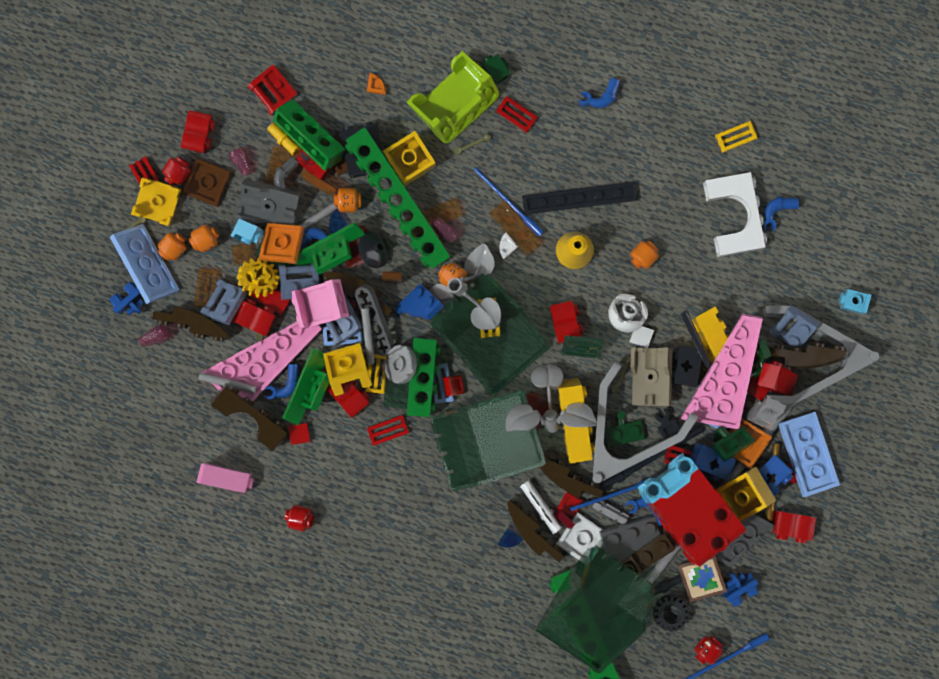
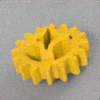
(251, 271)

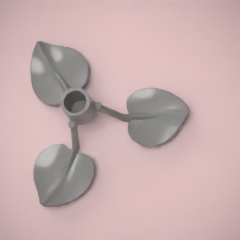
(488, 312)
(524, 418)

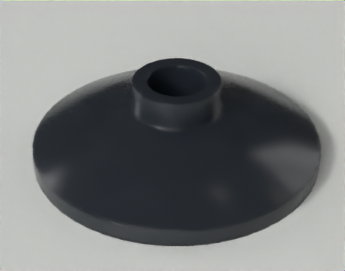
(373, 249)

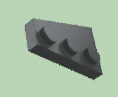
(755, 529)
(628, 537)

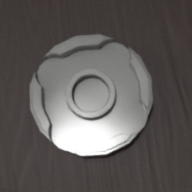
(400, 364)

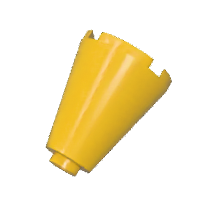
(571, 256)

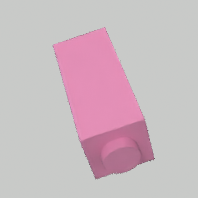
(225, 478)

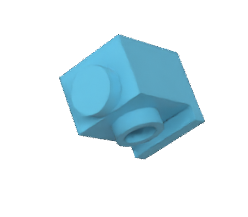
(248, 233)
(847, 304)

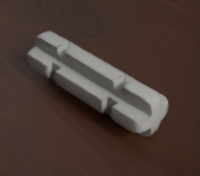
(611, 512)

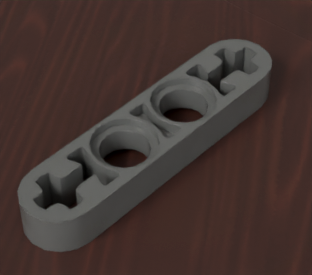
(378, 319)

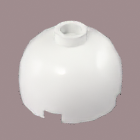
(627, 313)

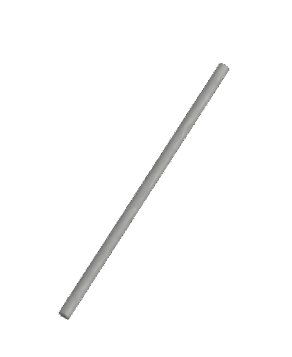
(736, 471)

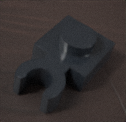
(668, 427)

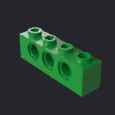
(308, 135)
(415, 408)

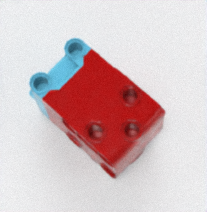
(691, 510)

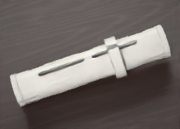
(529, 489)

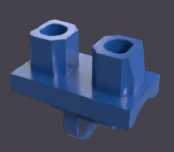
(121, 304)
(738, 586)

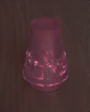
(240, 161)
(444, 230)
(154, 336)

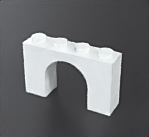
(742, 189)

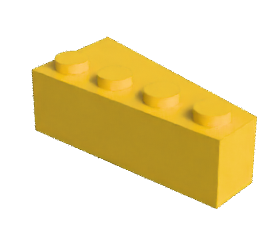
(711, 331)
(576, 438)

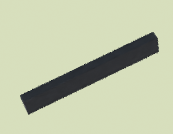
(579, 198)

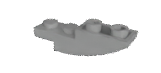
(766, 412)

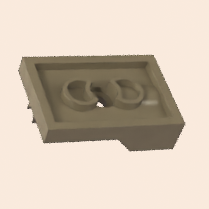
(659, 364)

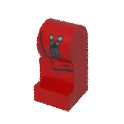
(311, 166)

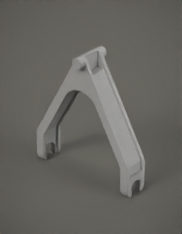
(858, 357)
(607, 465)

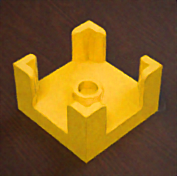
(156, 201)
(346, 365)

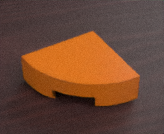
(375, 85)

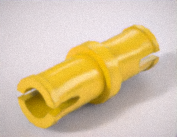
(283, 139)

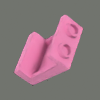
(320, 304)

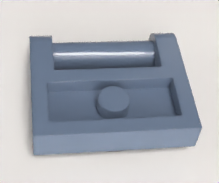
(288, 286)
(228, 304)
(348, 325)
(798, 332)

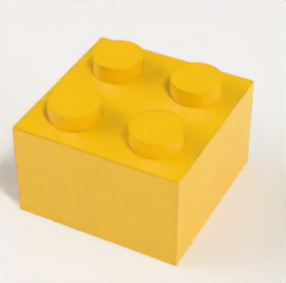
(409, 158)
(747, 494)

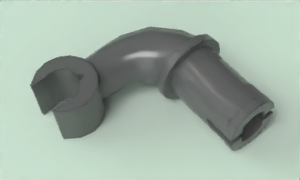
(283, 172)

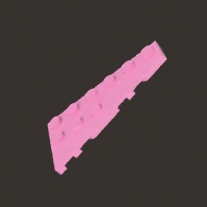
(265, 359)
(725, 386)

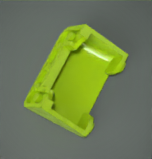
(456, 99)

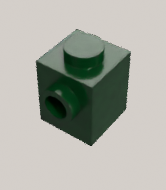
(496, 68)

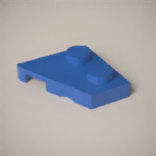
(419, 304)

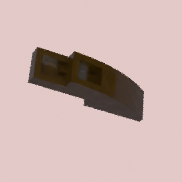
(351, 284)
(199, 325)
(815, 357)
(558, 474)
(527, 526)
(649, 553)

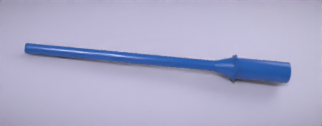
(528, 221)
(609, 495)
(750, 645)

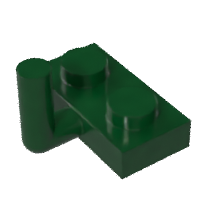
(762, 352)
(623, 432)
(731, 443)

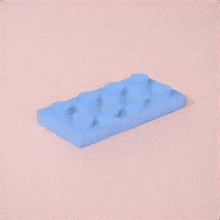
(144, 263)
(808, 454)

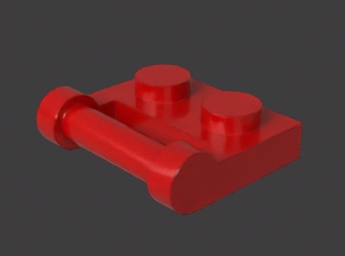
(276, 84)

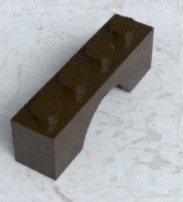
(229, 402)

